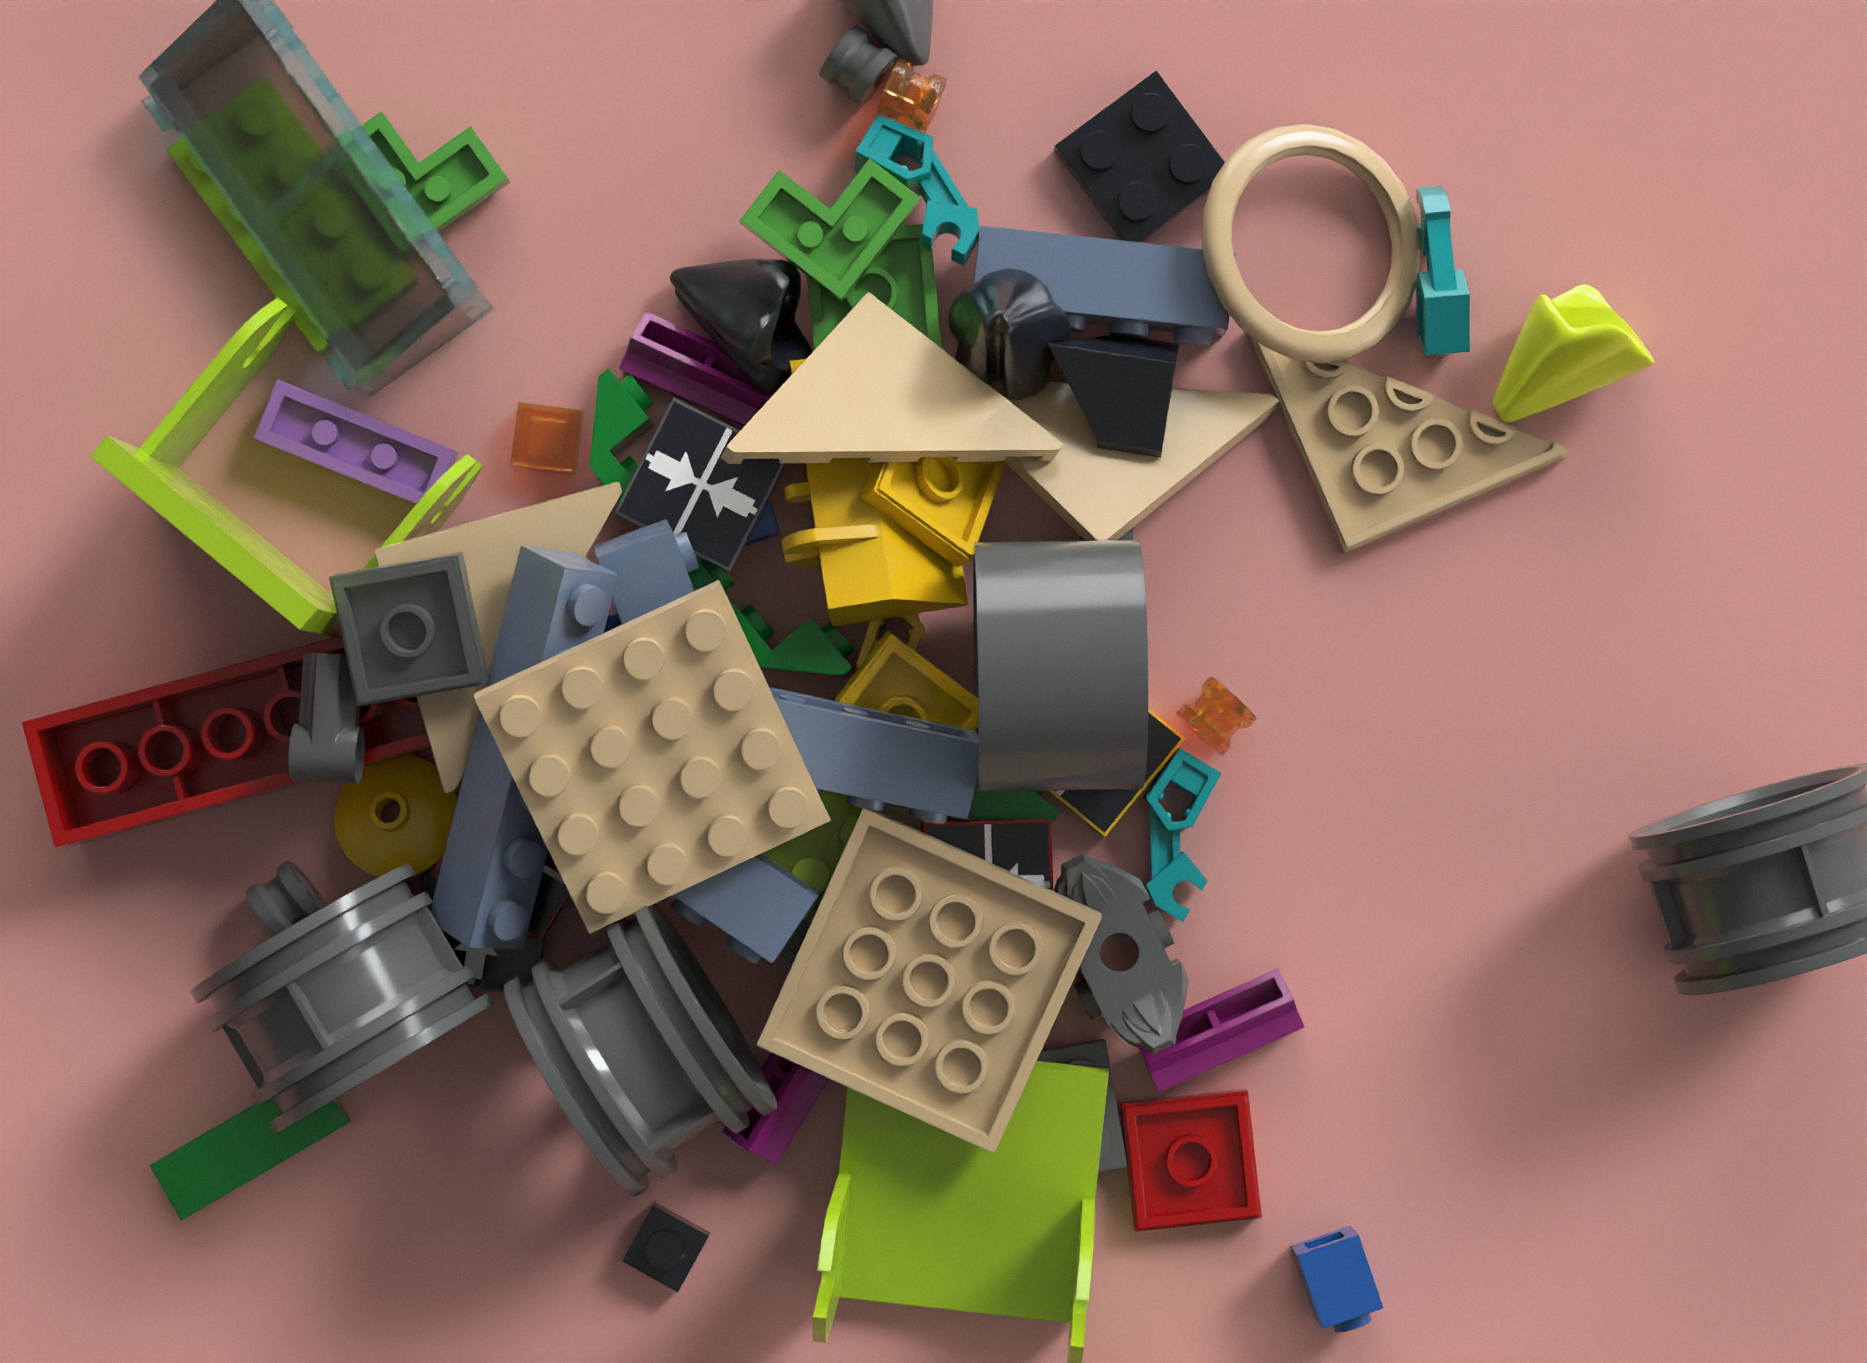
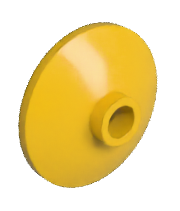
(417, 833)

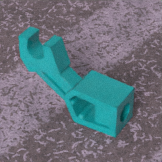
(945, 206)
(1442, 290)
(1167, 861)

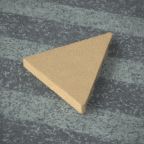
(886, 397)
(1388, 449)
(1112, 491)
(490, 559)

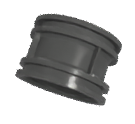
(1762, 881)
(340, 996)
(638, 1048)

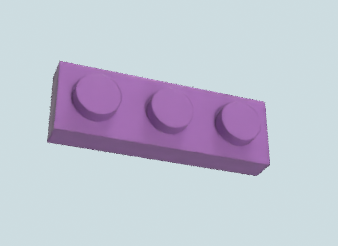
(352, 443)

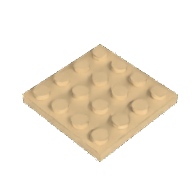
(652, 756)
(929, 979)

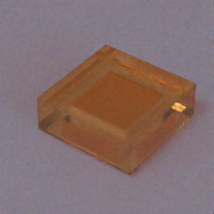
(546, 438)

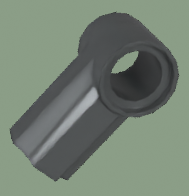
(327, 739)

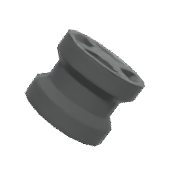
(858, 65)
(284, 898)

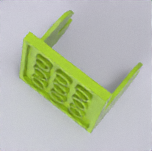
(156, 478)
(968, 1227)

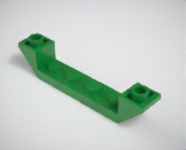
(618, 423)

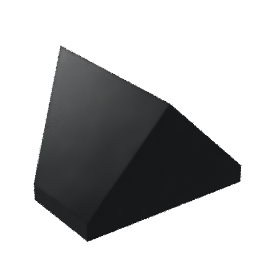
(1121, 388)

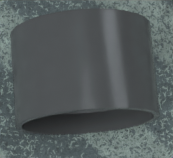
(1060, 665)

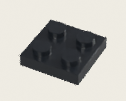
(1141, 159)

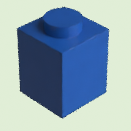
(1337, 1279)

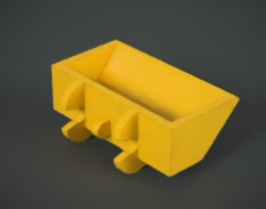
(865, 558)

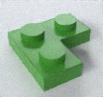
(447, 180)
(836, 242)

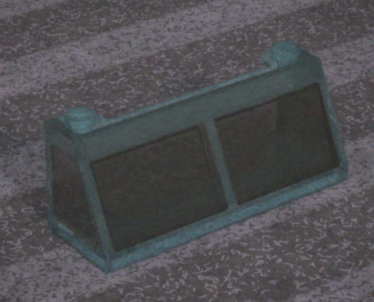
(313, 191)

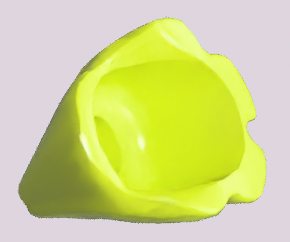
(1566, 352)

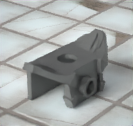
(1149, 997)

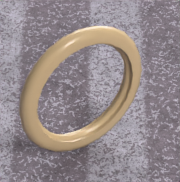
(1225, 276)

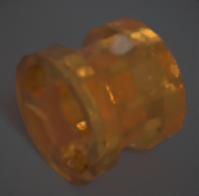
(911, 96)
(1216, 715)

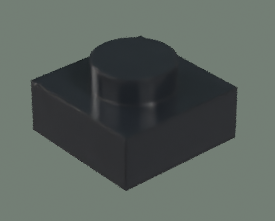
(666, 1247)

